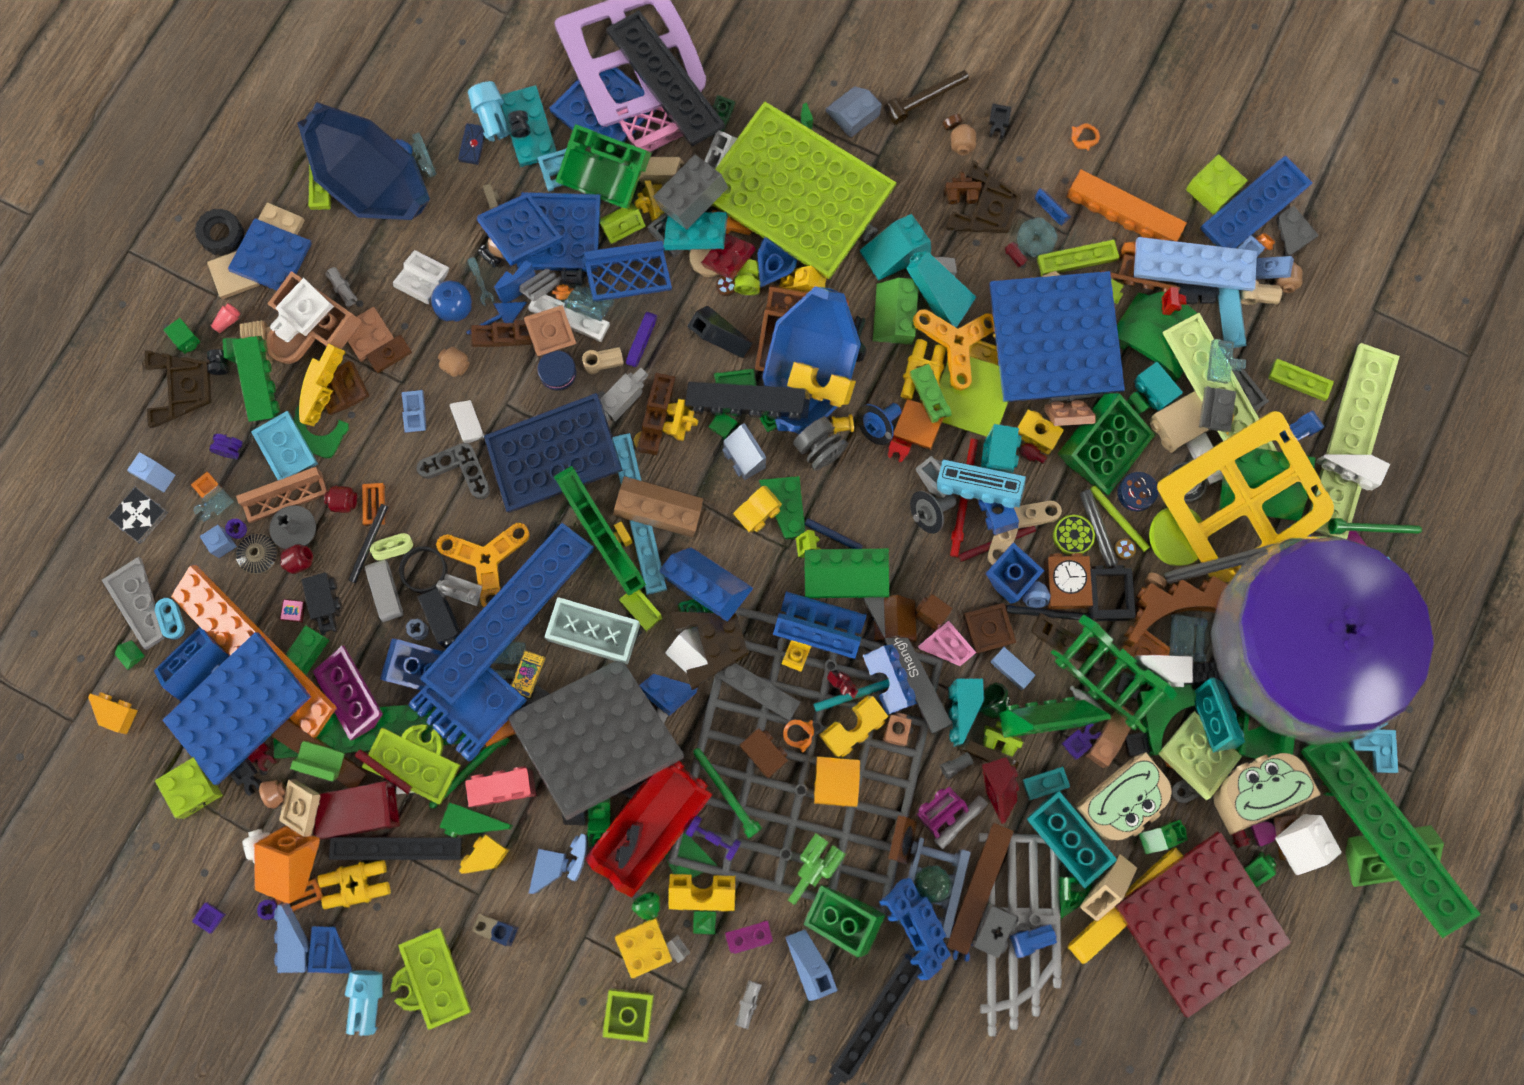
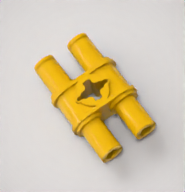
(917, 360)
(350, 874)

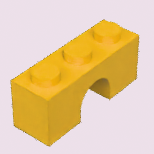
(837, 391)
(869, 716)
(686, 896)

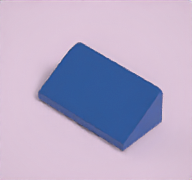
(1052, 207)

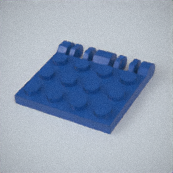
(476, 714)

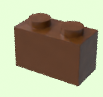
(932, 612)
(764, 752)

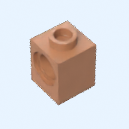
(893, 738)

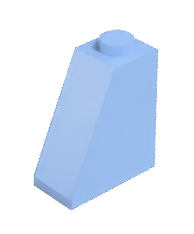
(151, 472)

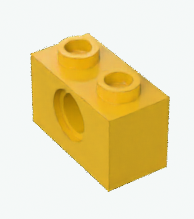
(1044, 441)

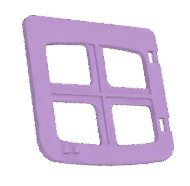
(588, 69)

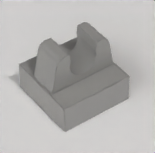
(677, 949)

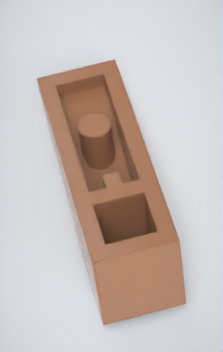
(1110, 740)

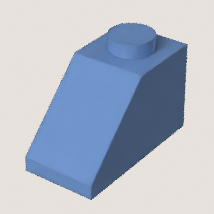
(547, 869)

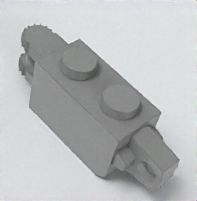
(623, 394)

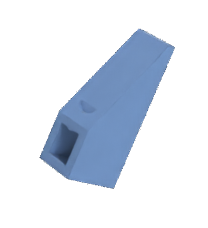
(291, 941)
(810, 966)

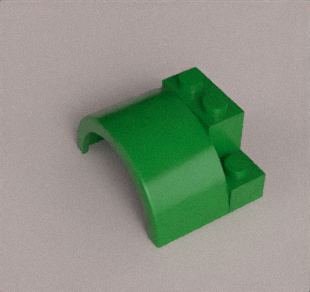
(610, 171)

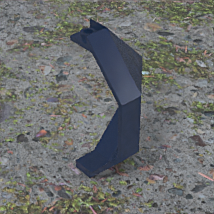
(362, 165)

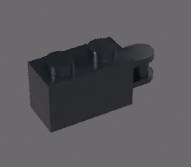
(322, 600)

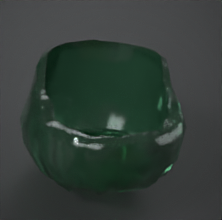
(933, 883)

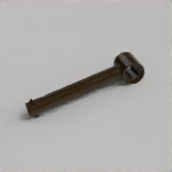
(898, 110)

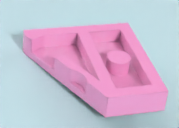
(948, 645)

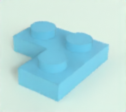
(1384, 750)

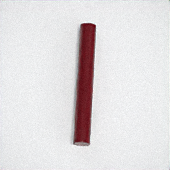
(383, 771)

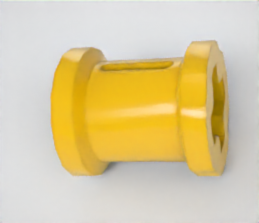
(843, 424)

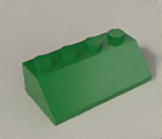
(847, 573)

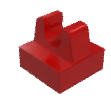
(1172, 301)
(900, 446)

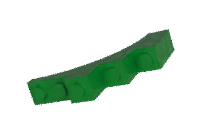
(599, 531)

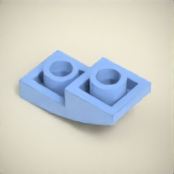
(580, 850)

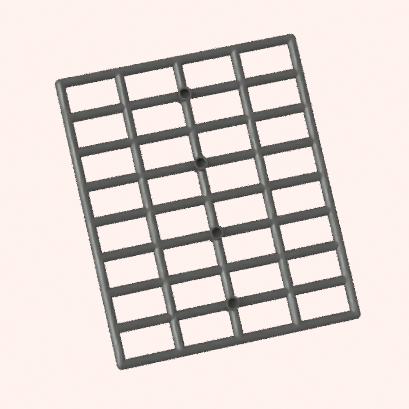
(800, 789)

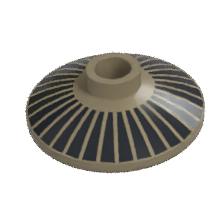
(263, 560)

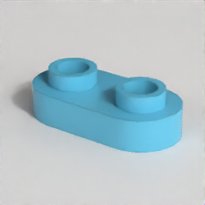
(169, 620)

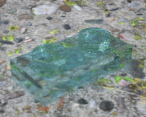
(419, 148)

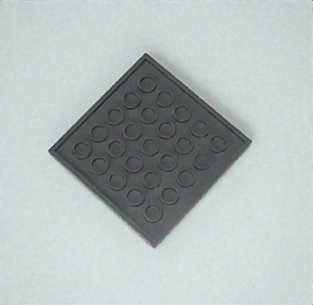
(594, 738)

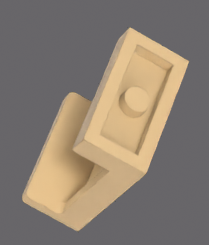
(1179, 422)

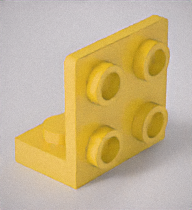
(643, 948)

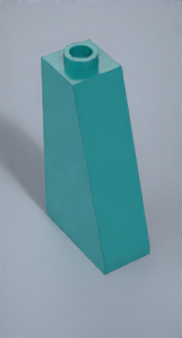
(940, 288)

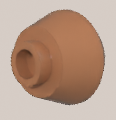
(272, 793)

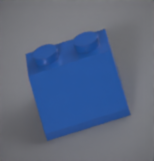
(1013, 573)

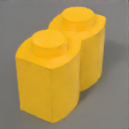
(757, 509)

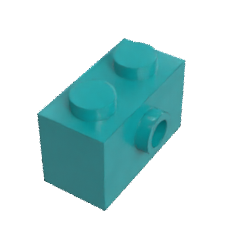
(1157, 387)

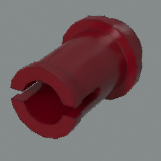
(1015, 254)
(1240, 839)

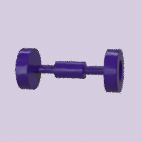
(713, 838)

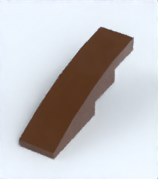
(500, 334)
(656, 414)

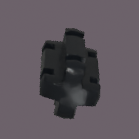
(489, 257)

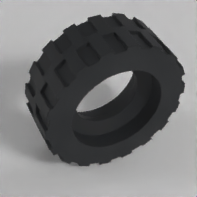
(212, 218)

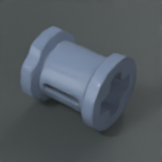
(415, 635)

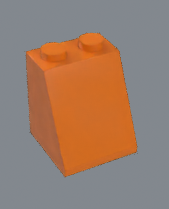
(284, 864)

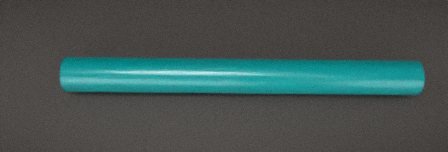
(844, 698)

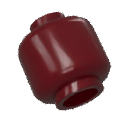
(341, 499)
(296, 559)

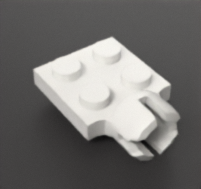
(300, 311)

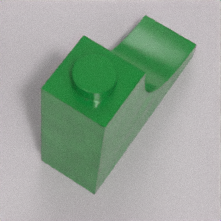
(1162, 712)

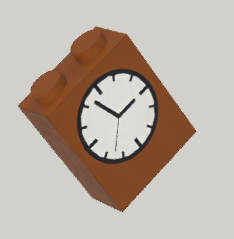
(1068, 581)

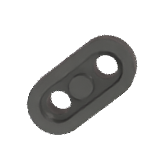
(1189, 792)

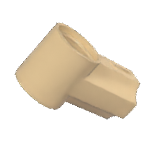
(1262, 293)
(605, 359)

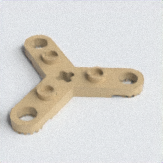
(1028, 516)

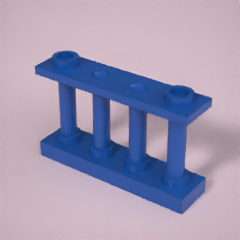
(818, 635)

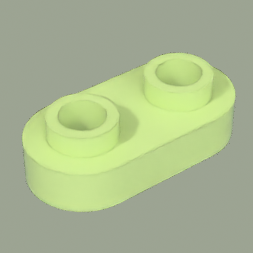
(391, 546)

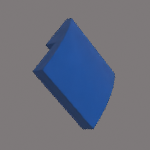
(509, 284)

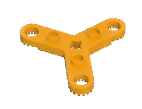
(957, 353)
(472, 555)

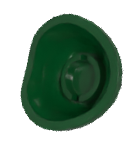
(995, 700)

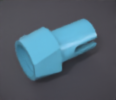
(487, 103)
(364, 989)

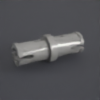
(341, 286)
(748, 1004)

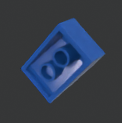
(407, 663)

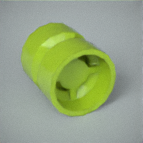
(747, 279)

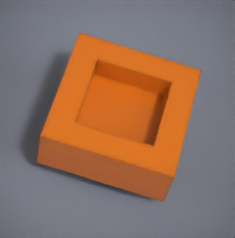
(1128, 249)
(205, 484)

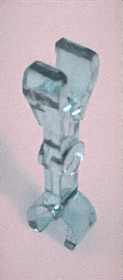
(475, 269)

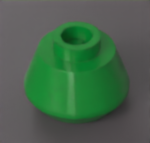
(647, 905)

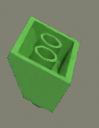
(895, 311)

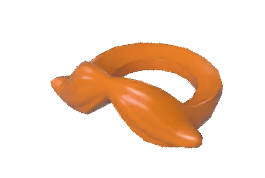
(1076, 131)
(807, 726)

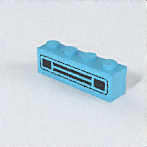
(981, 483)

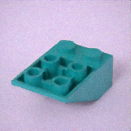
(966, 701)

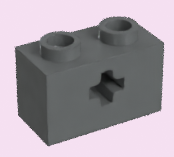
(994, 918)

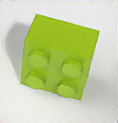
(1216, 184)
(187, 789)
(628, 1015)

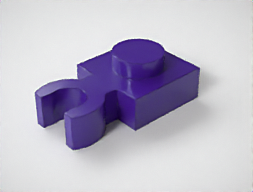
(1079, 742)

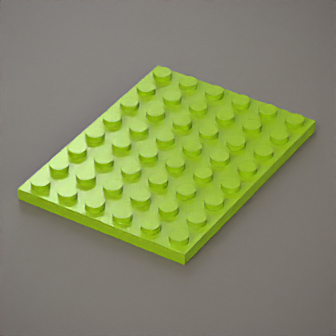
(799, 189)

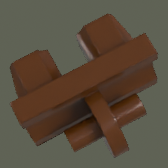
(962, 187)

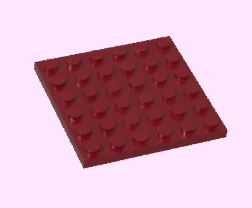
(1202, 924)

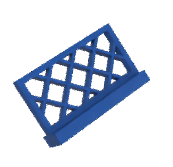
(619, 256)

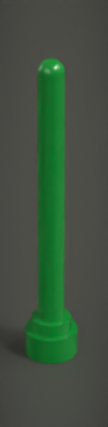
(1339, 526)
(483, 755)
(750, 826)

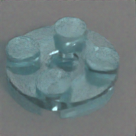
(1036, 227)

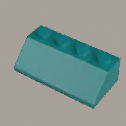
(1071, 839)

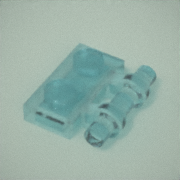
(581, 301)

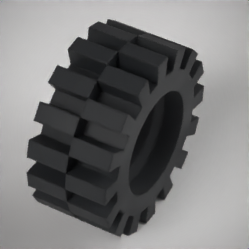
(1203, 672)

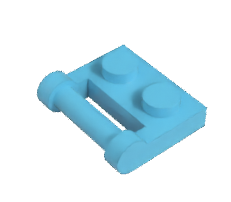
(550, 166)

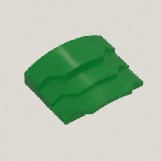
(1143, 328)

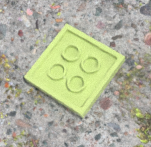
(1193, 758)

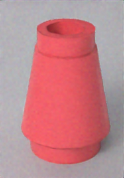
(225, 318)

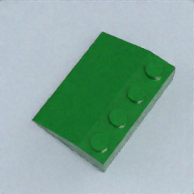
(1110, 445)
(1259, 467)
(1049, 717)

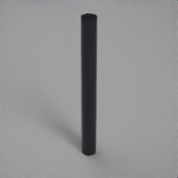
(367, 543)
(1048, 612)

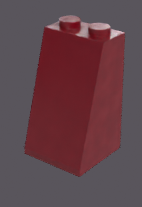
(356, 811)

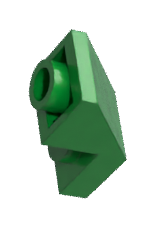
(598, 821)

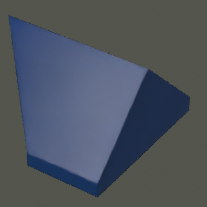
(773, 262)

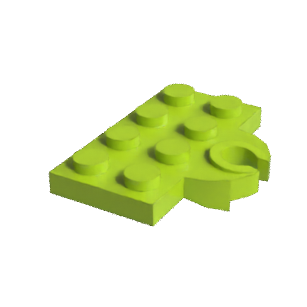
(415, 761)
(431, 980)

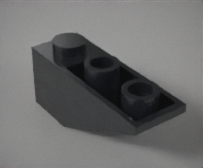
(718, 331)

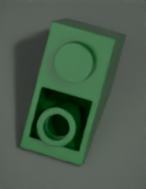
(1163, 837)

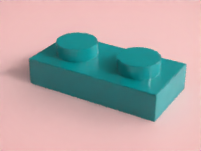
(1045, 783)

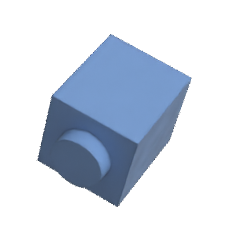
(218, 541)

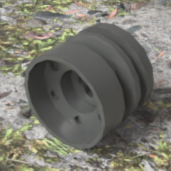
(823, 447)

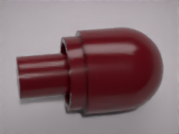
(1032, 453)

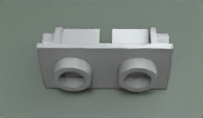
(460, 589)

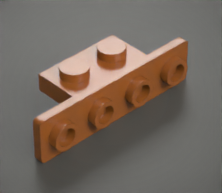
(1127, 274)

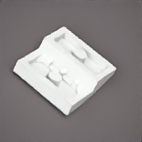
(420, 276)

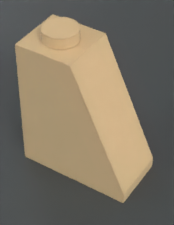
(661, 169)
(1109, 888)

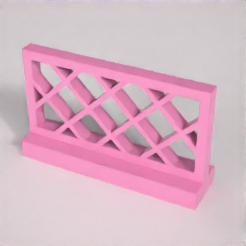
(654, 138)

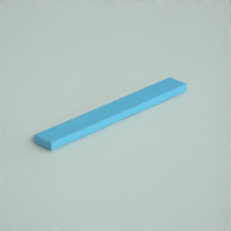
(642, 533)

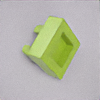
(806, 541)

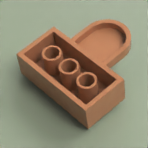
(332, 329)

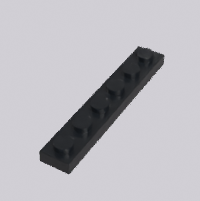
(395, 849)

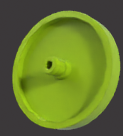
(1169, 541)

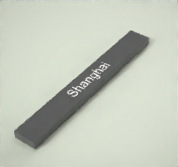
(916, 676)

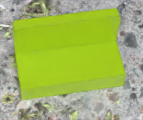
(622, 223)
(641, 609)

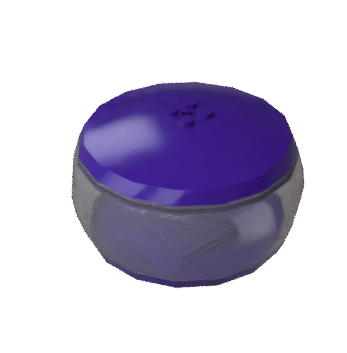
(1322, 639)

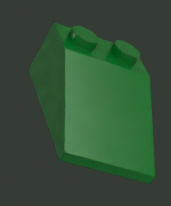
(844, 920)

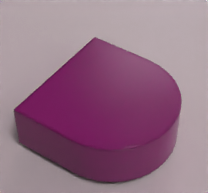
(1263, 833)

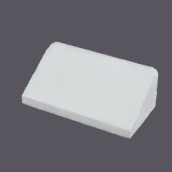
(466, 421)

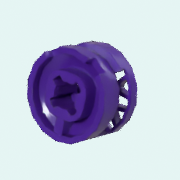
(225, 446)

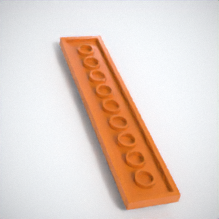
(231, 628)

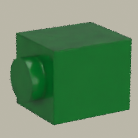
(182, 336)

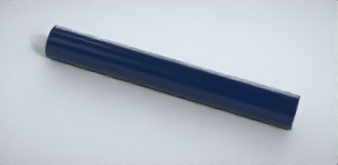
(833, 534)

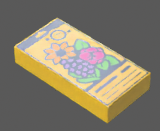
(527, 673)

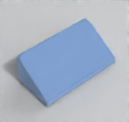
(1012, 668)

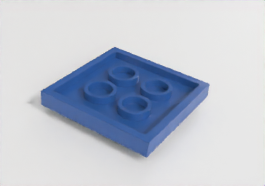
(519, 229)
(269, 254)

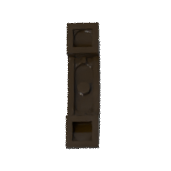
(1061, 639)

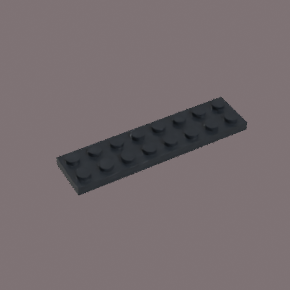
(665, 78)

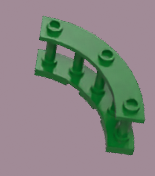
(1123, 660)

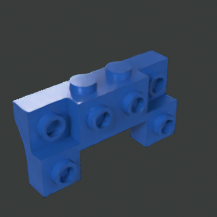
(920, 925)

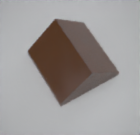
(899, 619)

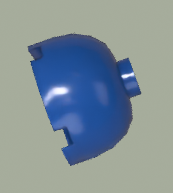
(451, 301)

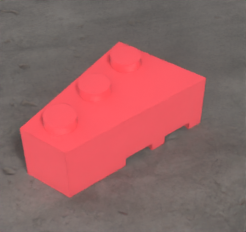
(500, 787)

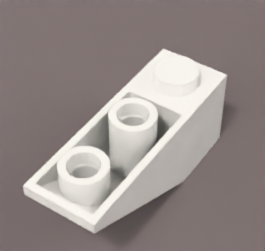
(1362, 469)

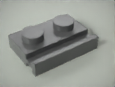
(1217, 409)

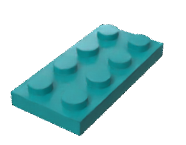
(540, 139)

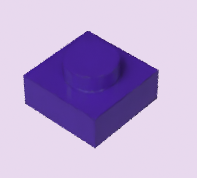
(208, 917)

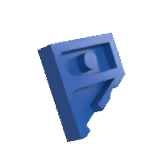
(327, 952)

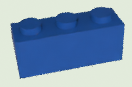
(190, 664)

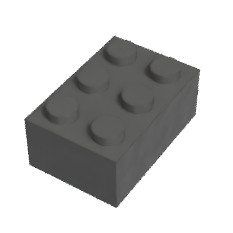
(691, 191)

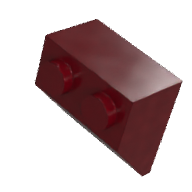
(1001, 786)

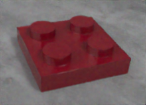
(730, 259)

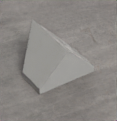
(929, 474)

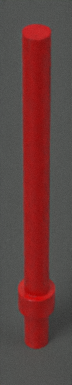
(958, 535)

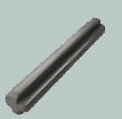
(1099, 528)

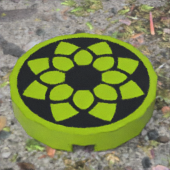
(1073, 534)

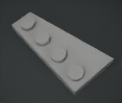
(135, 600)

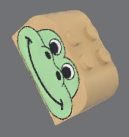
(1263, 790)
(1126, 800)

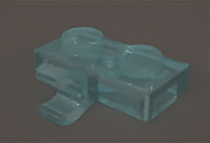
(1222, 362)

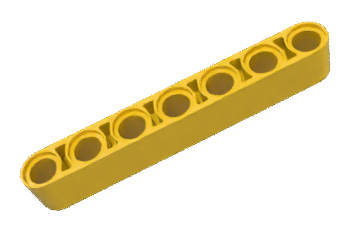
(1101, 932)

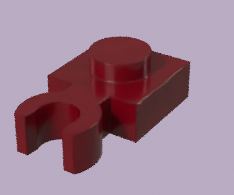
(842, 681)
(260, 755)

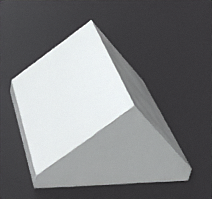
(687, 650)

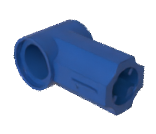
(1305, 426)
(1028, 941)

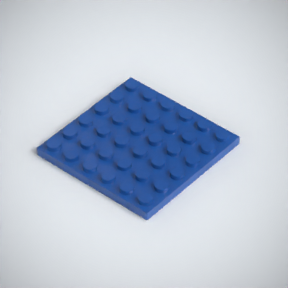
(1056, 336)

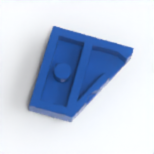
(666, 692)

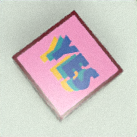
(292, 610)

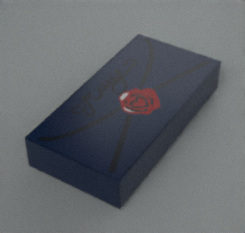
(472, 144)

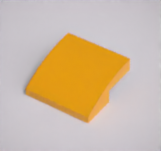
(837, 781)

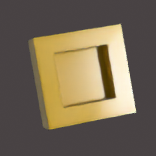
(622, 535)

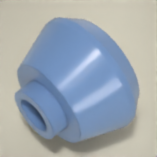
(1037, 595)

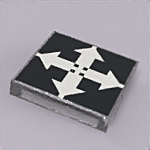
(137, 515)

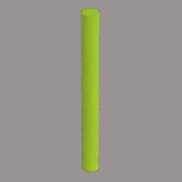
(1119, 518)

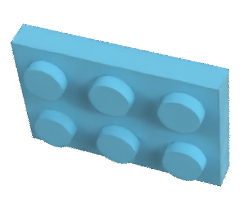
(284, 446)

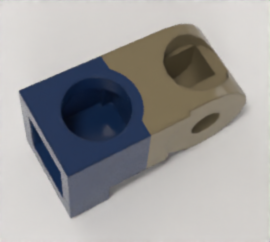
(495, 930)

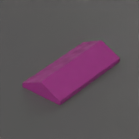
(349, 693)

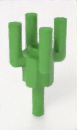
(814, 866)

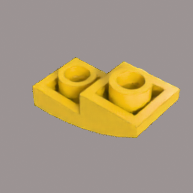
(796, 655)

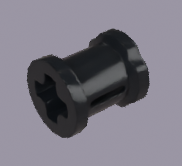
(572, 276)

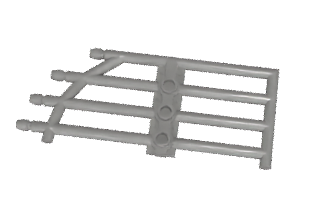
(1028, 920)

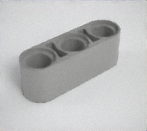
(384, 590)

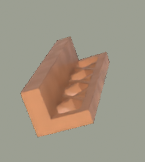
(281, 487)

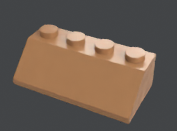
(658, 507)

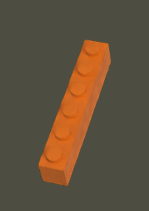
(1124, 208)

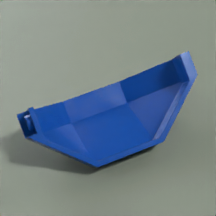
(817, 334)

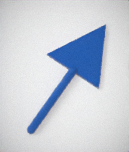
(507, 312)

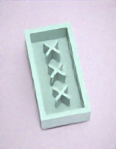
(592, 630)

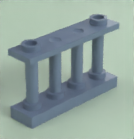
(960, 861)

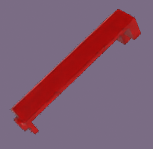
(666, 807)

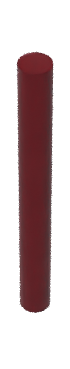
(985, 547)

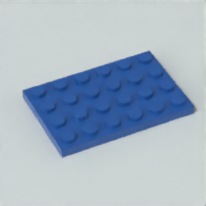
(236, 708)

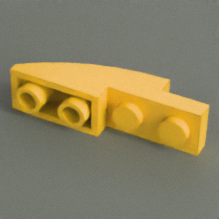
(314, 388)

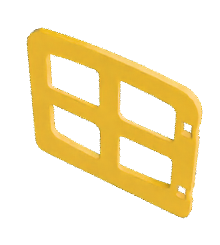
(1247, 500)

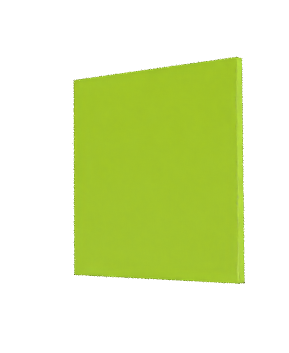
(979, 404)

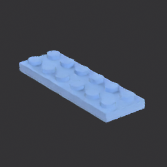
(1195, 264)

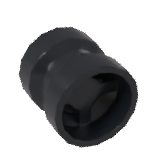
(519, 127)
(217, 362)

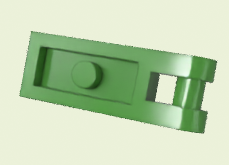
(930, 393)

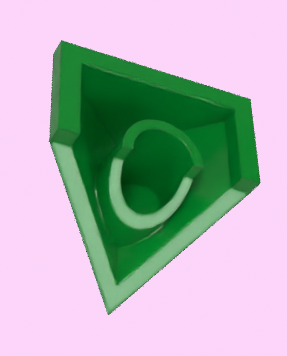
(1071, 895)

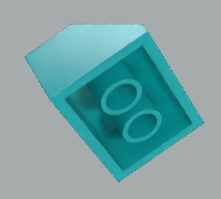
(1218, 716)

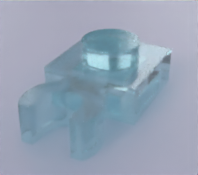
(215, 501)

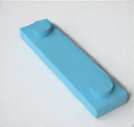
(1232, 316)

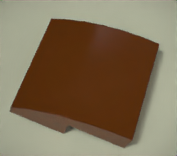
(346, 387)

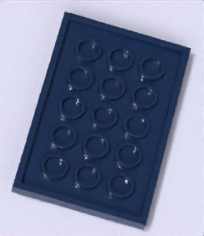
(539, 448)

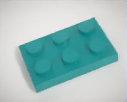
(704, 233)

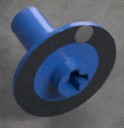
(877, 423)

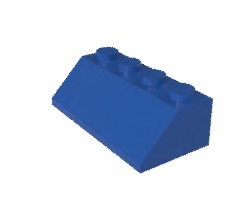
(705, 582)

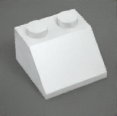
(1171, 669)
(1308, 844)

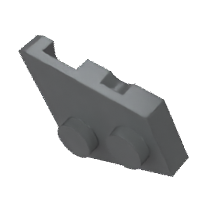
(1294, 230)

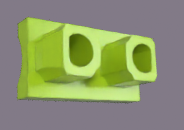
(992, 735)

